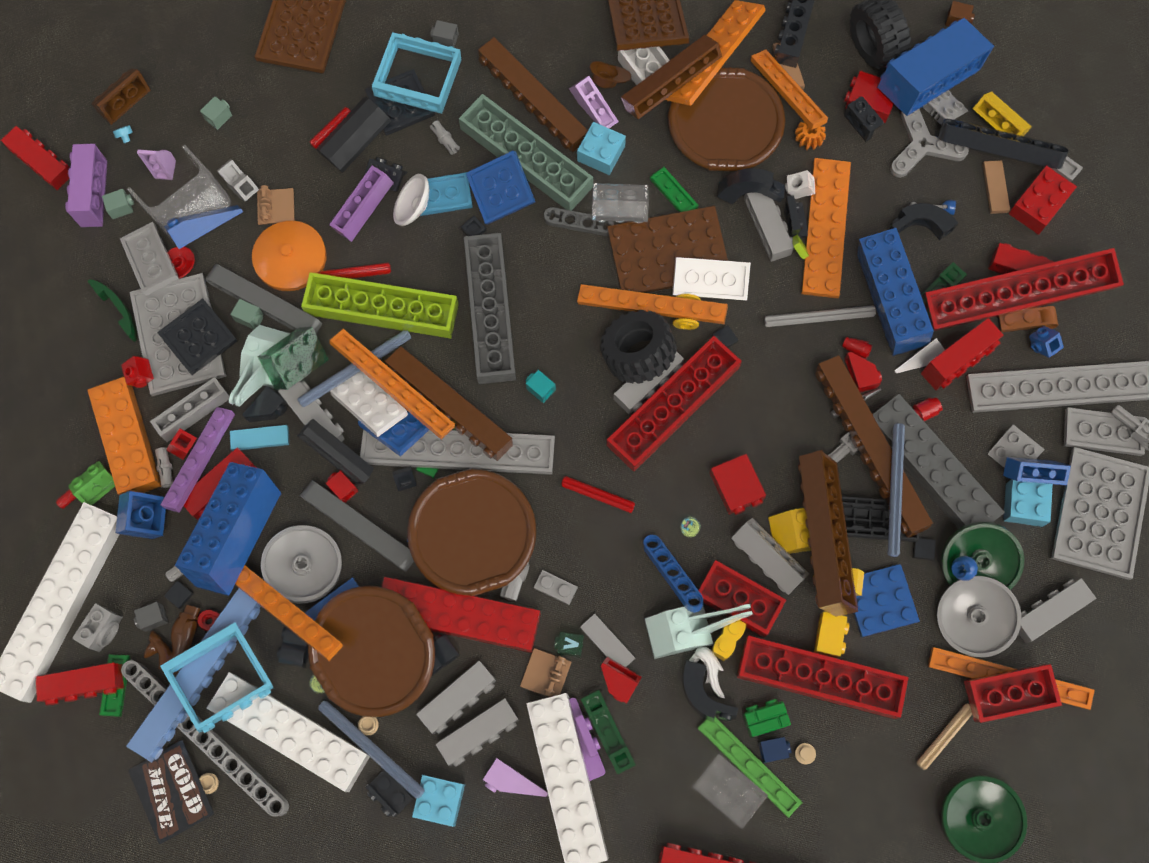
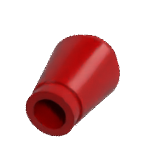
(858, 347)

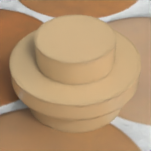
(368, 725)
(805, 753)
(209, 782)

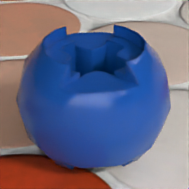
(969, 565)

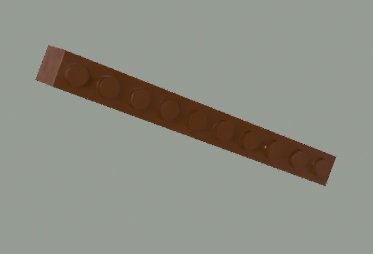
(870, 441)

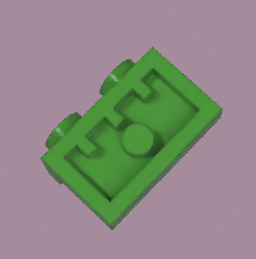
(92, 484)

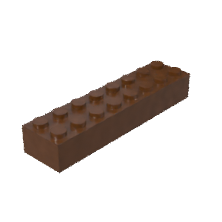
(827, 534)

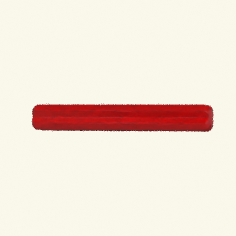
(359, 271)
(598, 494)

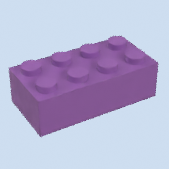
(86, 185)

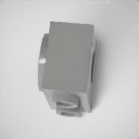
(98, 628)

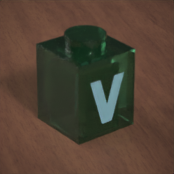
(569, 644)

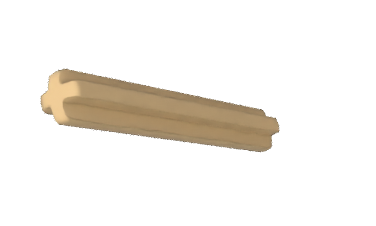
(945, 737)

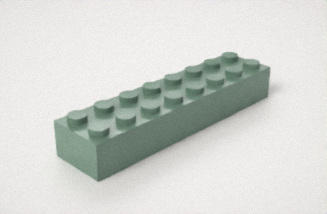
(540, 161)

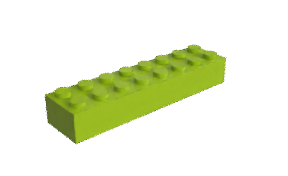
(380, 305)

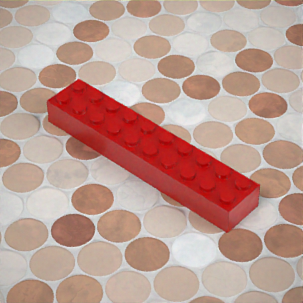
(1023, 289)

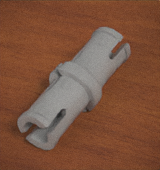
(444, 137)
(164, 467)

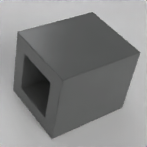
(445, 33)
(150, 617)

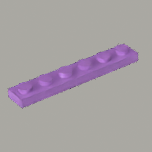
(197, 459)

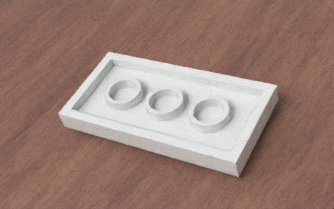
(711, 278)
(369, 403)

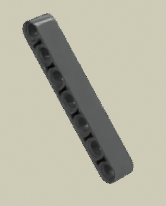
(268, 303)
(358, 525)

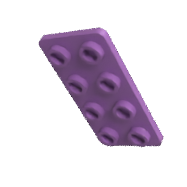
(588, 744)

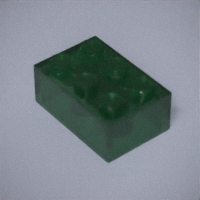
(293, 358)

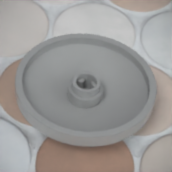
(301, 563)
(979, 616)

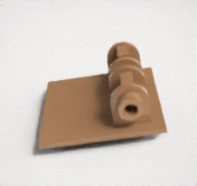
(275, 205)
(545, 673)

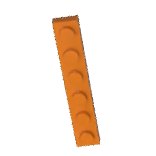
(789, 89)

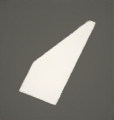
(923, 357)

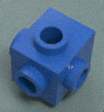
(1046, 341)

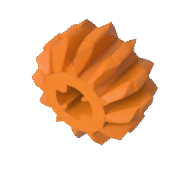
(809, 137)

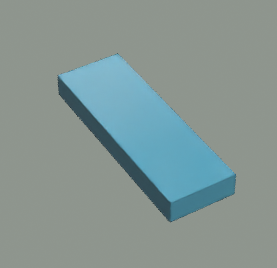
(259, 437)

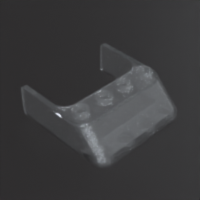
(195, 197)

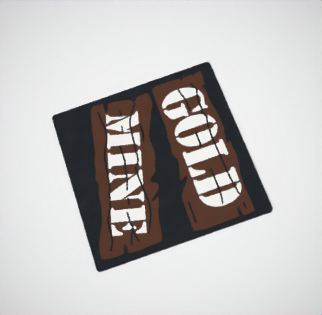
(171, 792)

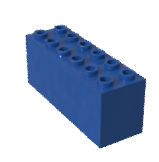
(935, 66)
(894, 291)
(228, 528)

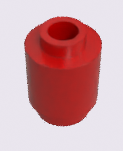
(928, 408)

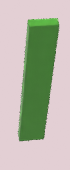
(750, 766)

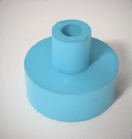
(123, 133)

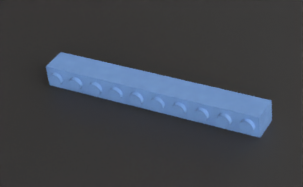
(192, 678)

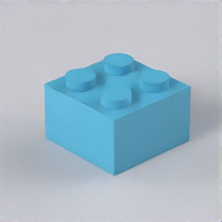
(601, 148)
(1028, 503)
(439, 801)

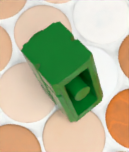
(766, 719)

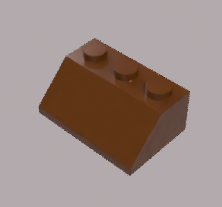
(121, 95)

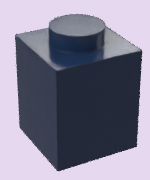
(774, 749)

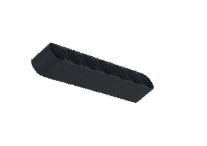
(1003, 143)

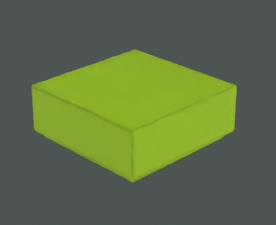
(800, 247)

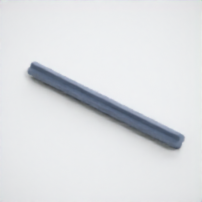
(351, 370)
(896, 490)
(371, 749)

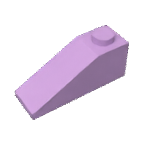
(593, 102)
(159, 163)
(506, 779)

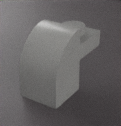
(237, 181)

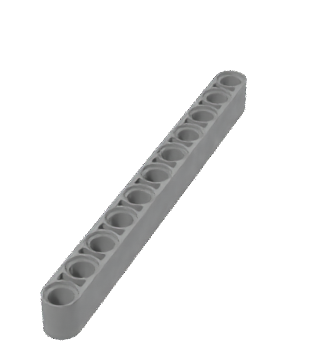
(209, 747)

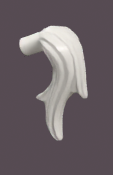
(712, 665)

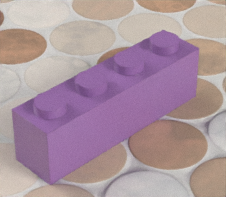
(361, 203)

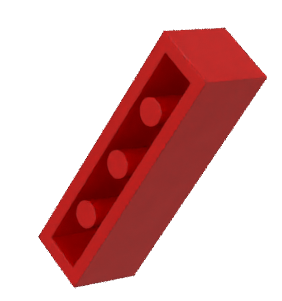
(36, 157)
(1010, 259)
(206, 486)
(79, 682)

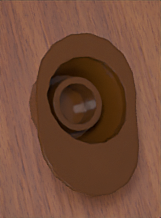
(608, 75)

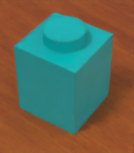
(540, 386)

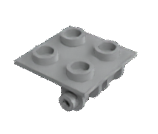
(946, 107)
(1015, 444)

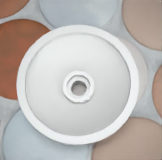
(411, 200)

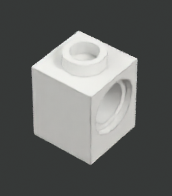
(805, 189)

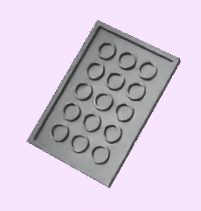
(156, 312)
(1101, 513)

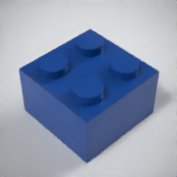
(140, 515)

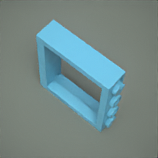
(411, 97)
(200, 650)

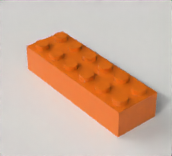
(124, 437)

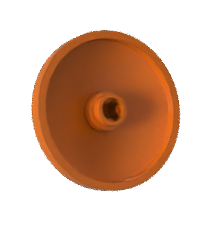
(288, 254)

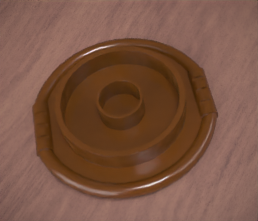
(730, 123)
(471, 532)
(383, 654)

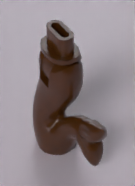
(181, 637)

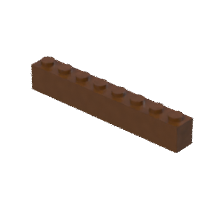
(532, 94)
(467, 418)

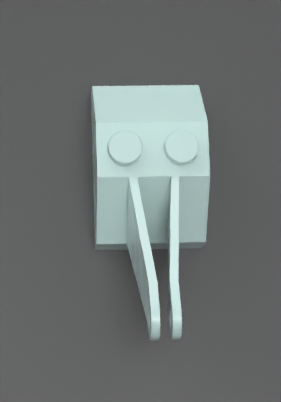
(251, 370)
(684, 630)

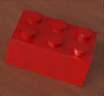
(1042, 200)

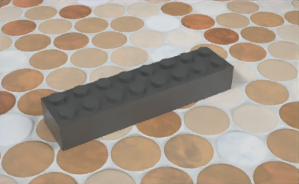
(489, 308)
(936, 467)

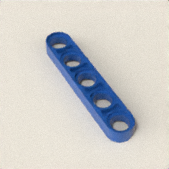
(673, 581)

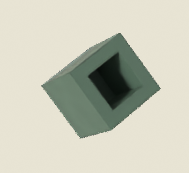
(216, 112)
(118, 203)
(247, 314)

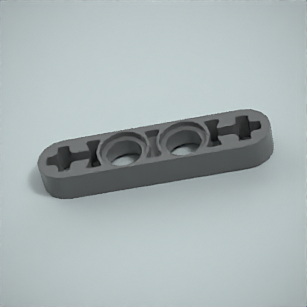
(578, 224)

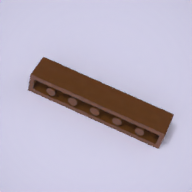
(671, 76)

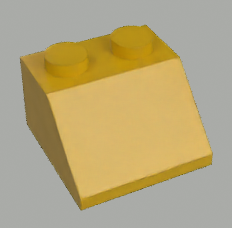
(790, 530)

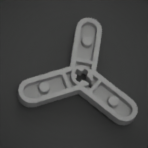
(915, 152)

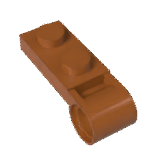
(1029, 319)

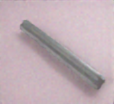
(819, 316)

